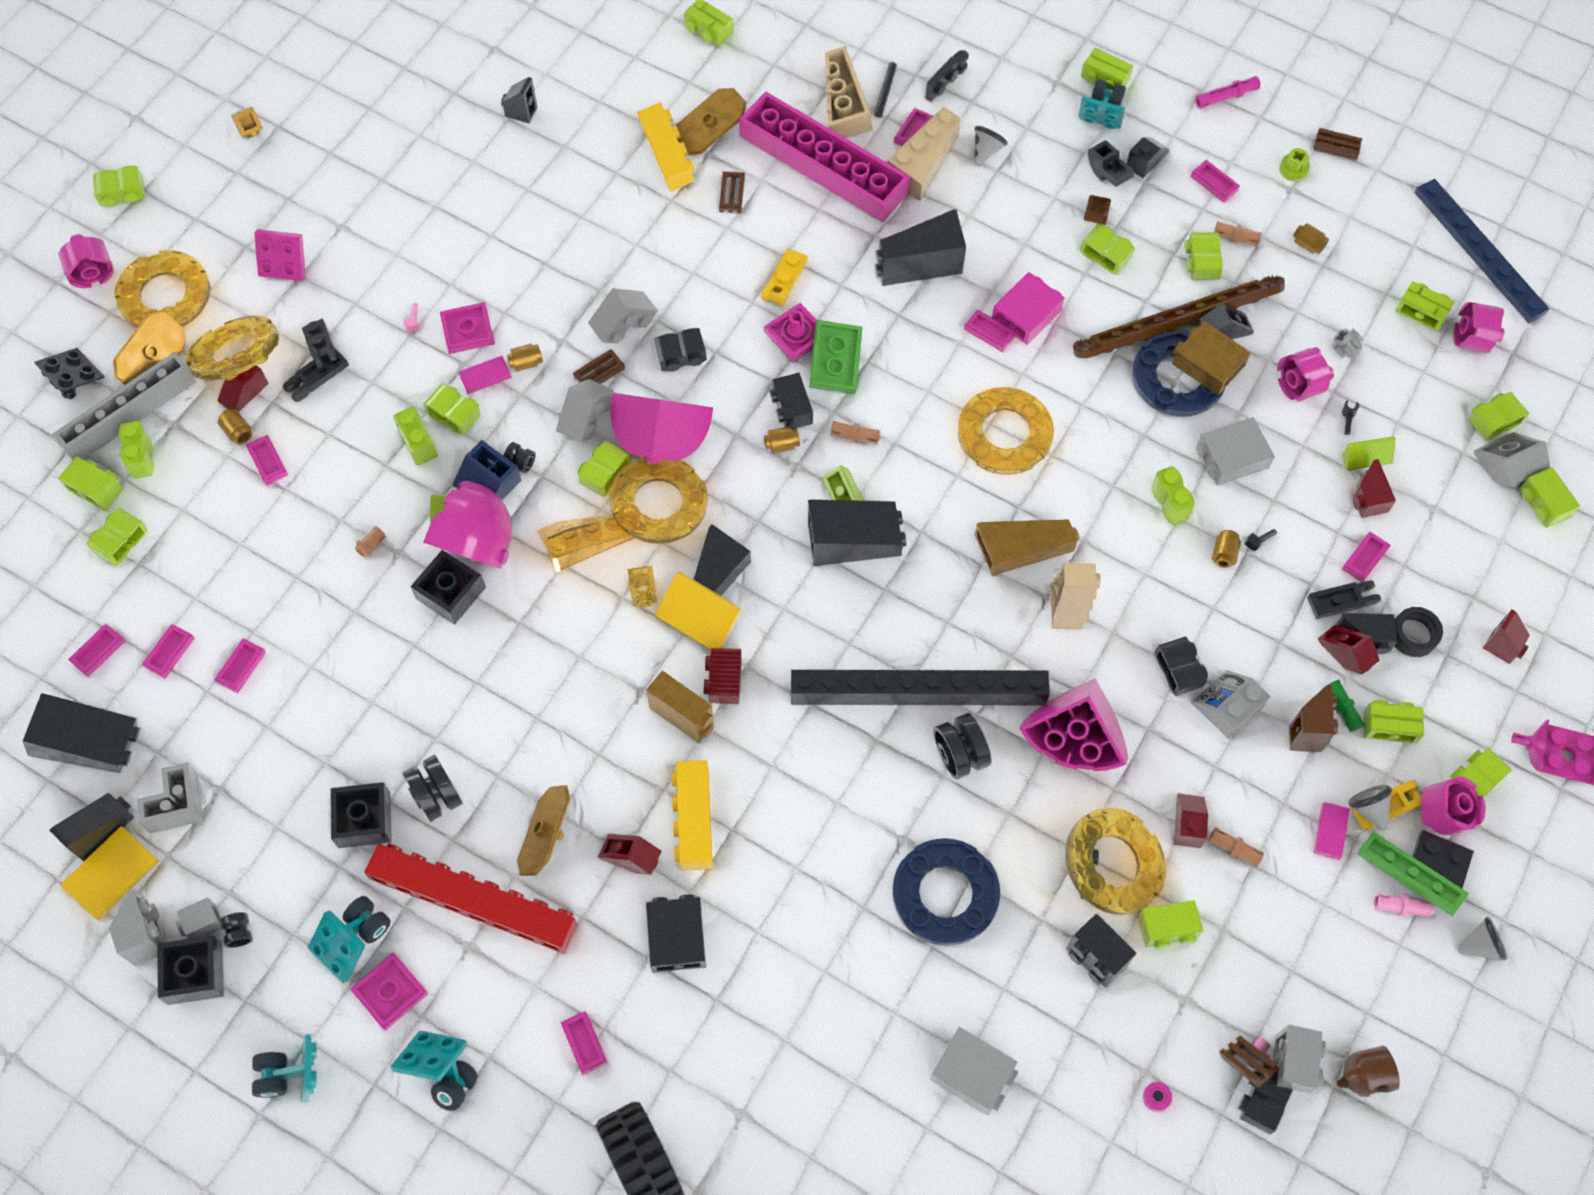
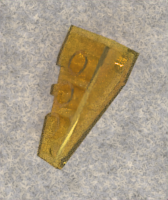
(580, 539)

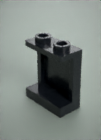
(675, 933)

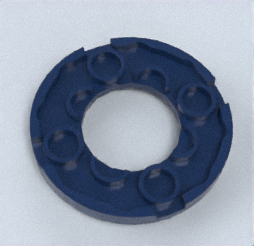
(1150, 388)
(954, 855)

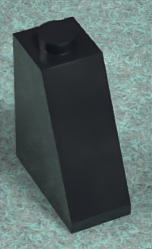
(720, 561)
(92, 825)

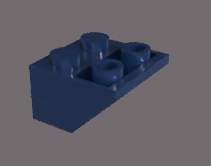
(489, 469)

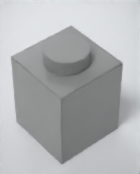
(199, 919)

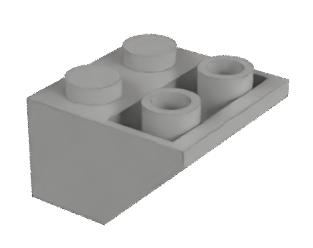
(136, 930)

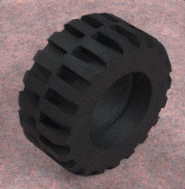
(637, 1152)

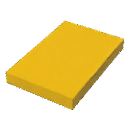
(698, 611)
(109, 873)

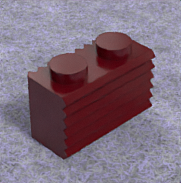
(724, 675)

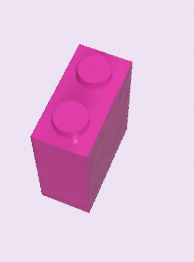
(1028, 307)

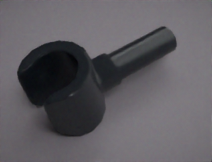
(1349, 414)
(1254, 542)

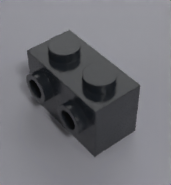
(792, 401)

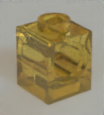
(642, 577)

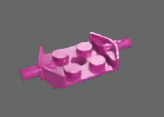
(1546, 755)

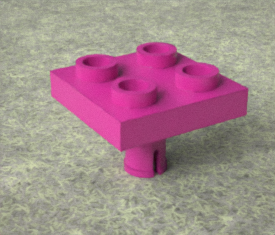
(280, 254)
(793, 332)

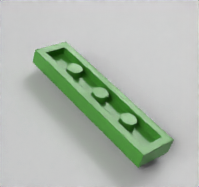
(1413, 874)

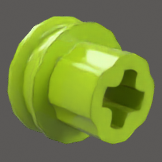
(1295, 165)

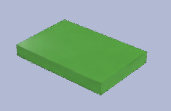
(835, 357)

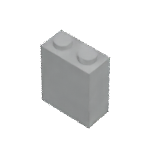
(1235, 451)
(974, 1071)

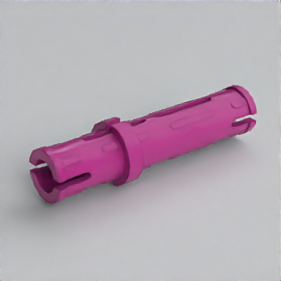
(1236, 89)

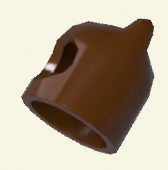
(1370, 1072)

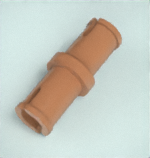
(1238, 233)
(855, 432)
(1236, 847)

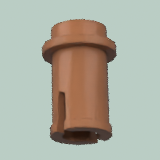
(369, 542)

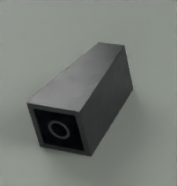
(922, 251)
(854, 530)
(80, 734)

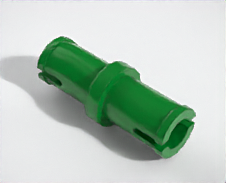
(1346, 707)

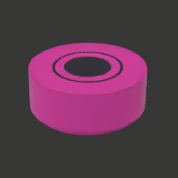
(1157, 1096)

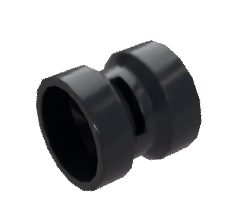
(520, 457)
(236, 930)

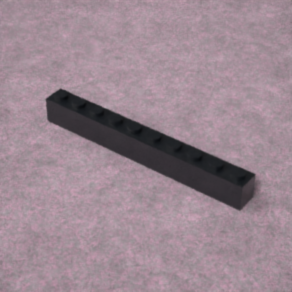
(920, 687)

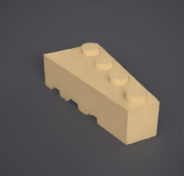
(845, 99)
(926, 150)
(1073, 595)

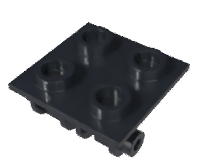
(68, 371)

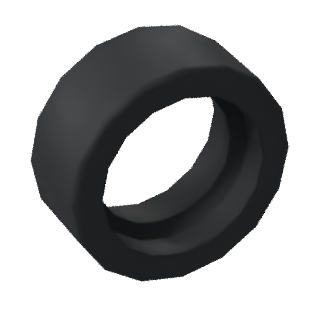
(1429, 620)

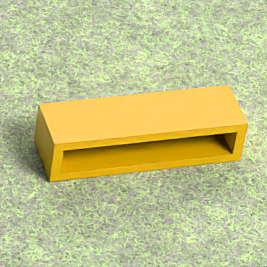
(665, 146)
(693, 815)

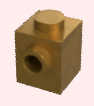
(247, 122)

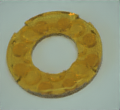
(167, 262)
(201, 353)
(999, 459)
(661, 530)
(1147, 851)

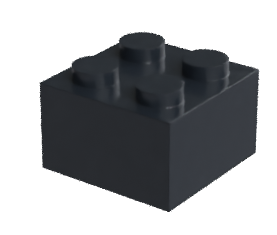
(448, 587)
(360, 815)
(1100, 951)
(190, 970)

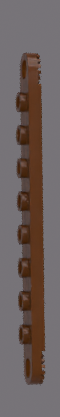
(1176, 317)

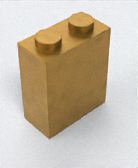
(1210, 357)
(680, 707)

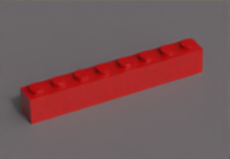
(472, 898)

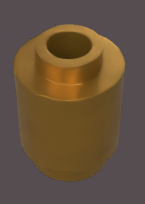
(1310, 238)
(524, 357)
(234, 426)
(781, 439)
(1226, 548)

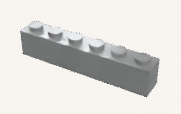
(125, 405)

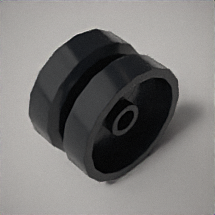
(962, 746)
(429, 790)

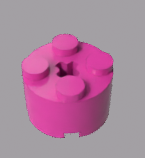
(85, 261)
(1479, 327)
(1304, 374)
(1452, 806)

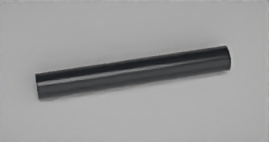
(885, 90)

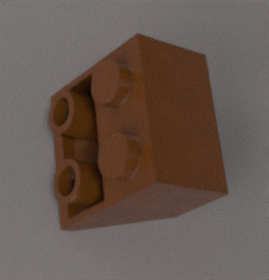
(1314, 723)

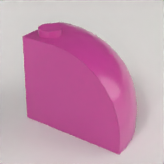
(658, 426)
(473, 525)
(1078, 730)

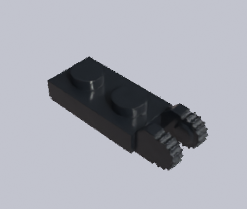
(947, 73)
(319, 341)
(314, 377)
(1342, 599)

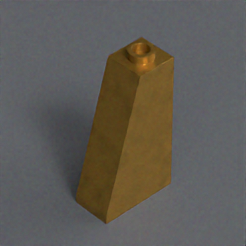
(1023, 543)

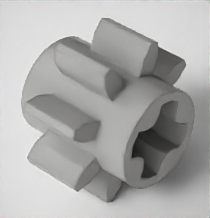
(1347, 343)

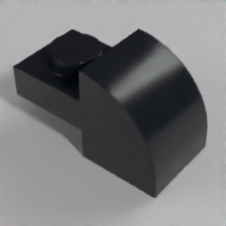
(1107, 164)

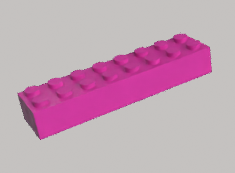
(824, 156)

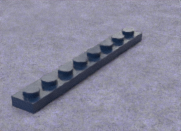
(1482, 251)

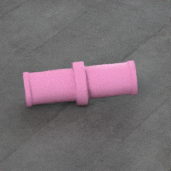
(1402, 905)

